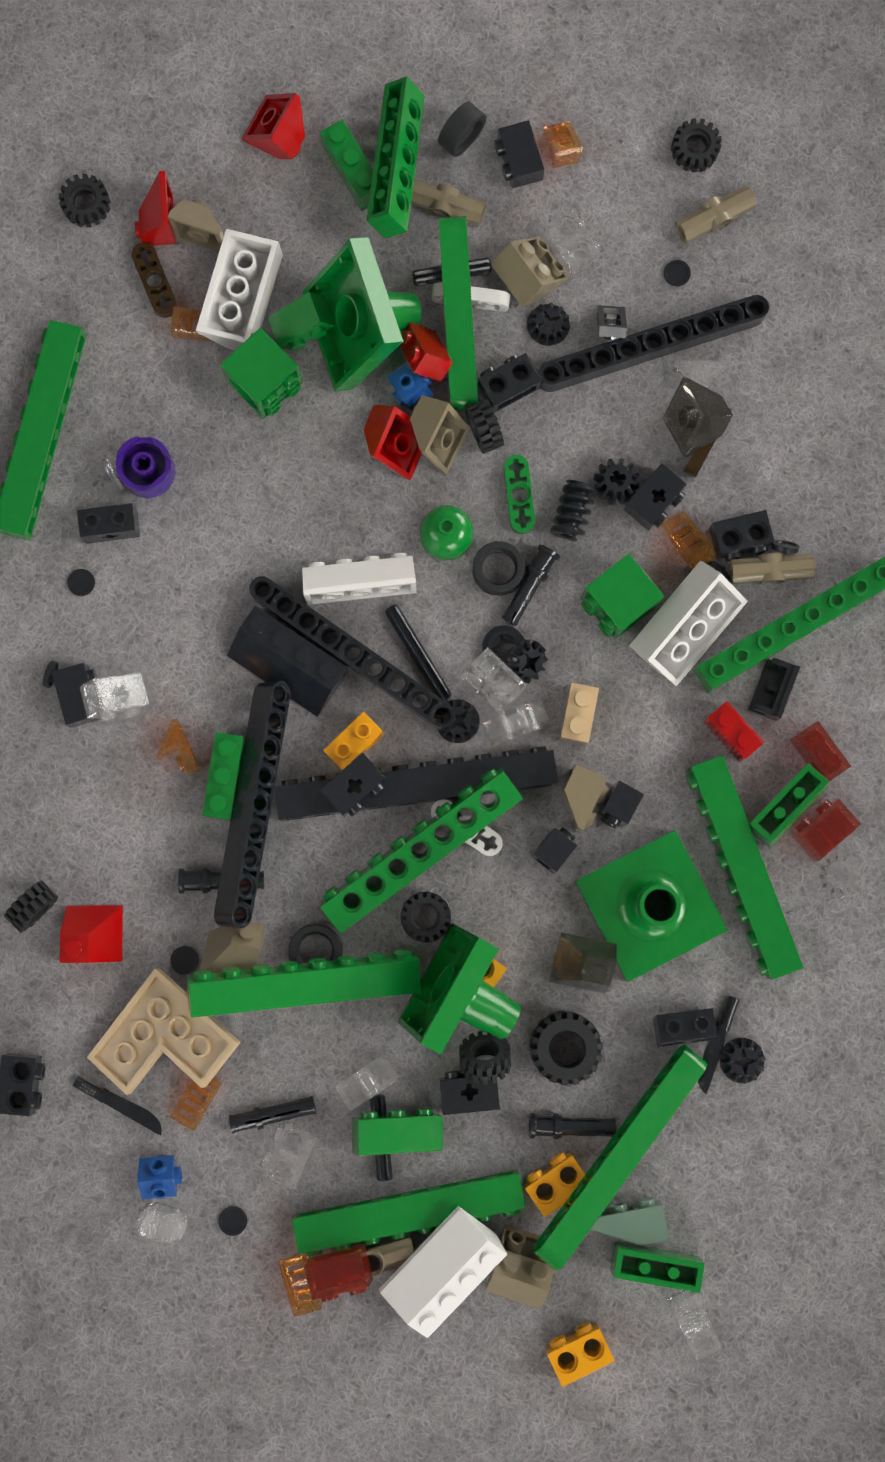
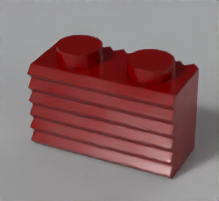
(425, 352)
(733, 731)

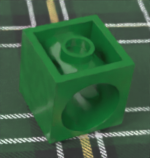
(262, 373)
(621, 597)

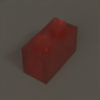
(820, 751)
(825, 829)
(338, 1273)

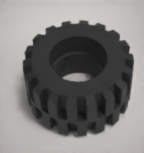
(587, 1061)

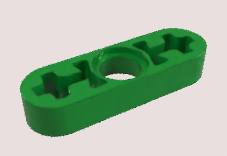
(524, 474)

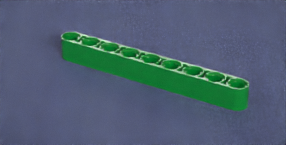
(619, 1158)

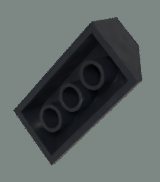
(282, 655)

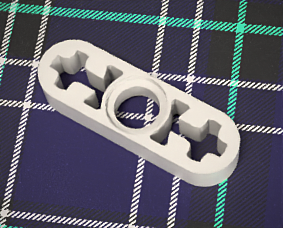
(481, 297)
(487, 834)

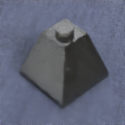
(696, 416)
(584, 963)

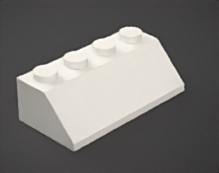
(239, 288)
(359, 580)
(688, 622)
(443, 1271)

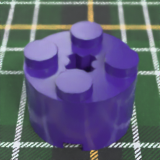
(148, 452)

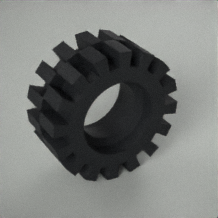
(703, 132)
(77, 187)
(484, 426)
(31, 906)
(425, 934)
(484, 1069)

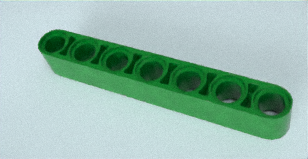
(458, 311)

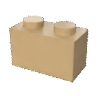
(578, 714)

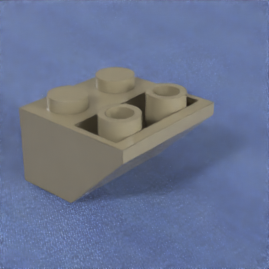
(529, 270)
(581, 794)
(521, 1273)

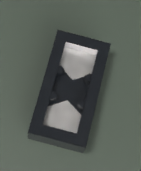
(611, 322)

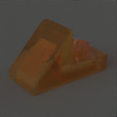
(564, 144)
(176, 741)

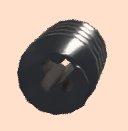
(572, 509)

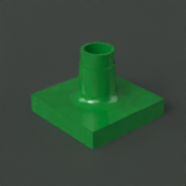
(363, 312)
(617, 899)
(455, 992)

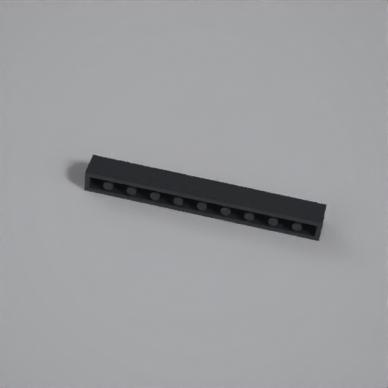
(421, 784)

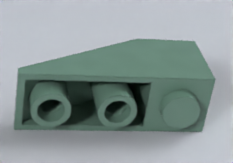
(635, 1223)

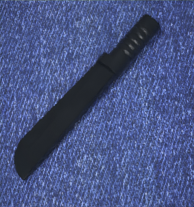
(715, 1047)
(120, 1104)

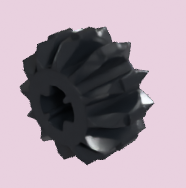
(612, 489)

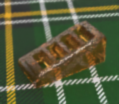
(187, 333)
(700, 551)
(215, 1083)
(305, 1305)

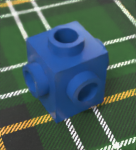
(409, 386)
(158, 1177)

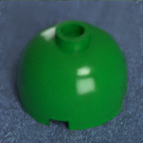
(446, 532)

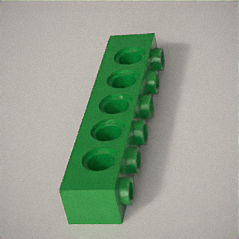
(395, 158)

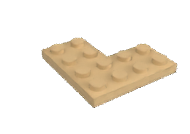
(159, 1023)

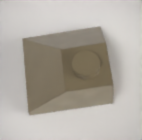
(196, 224)
(438, 431)
(233, 948)

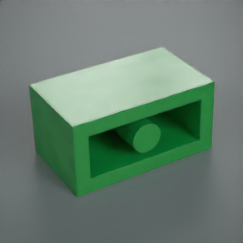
(301, 321)

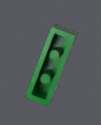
(348, 161)
(223, 776)
(789, 805)
(397, 1132)
(657, 1267)

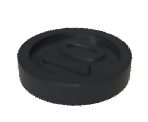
(677, 273)
(785, 546)
(81, 582)
(48, 678)
(184, 960)
(232, 1221)

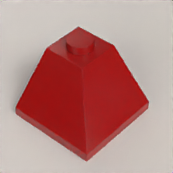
(277, 126)
(153, 214)
(392, 440)
(92, 934)

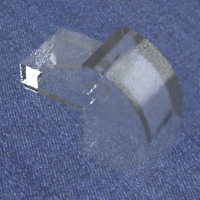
(516, 723)

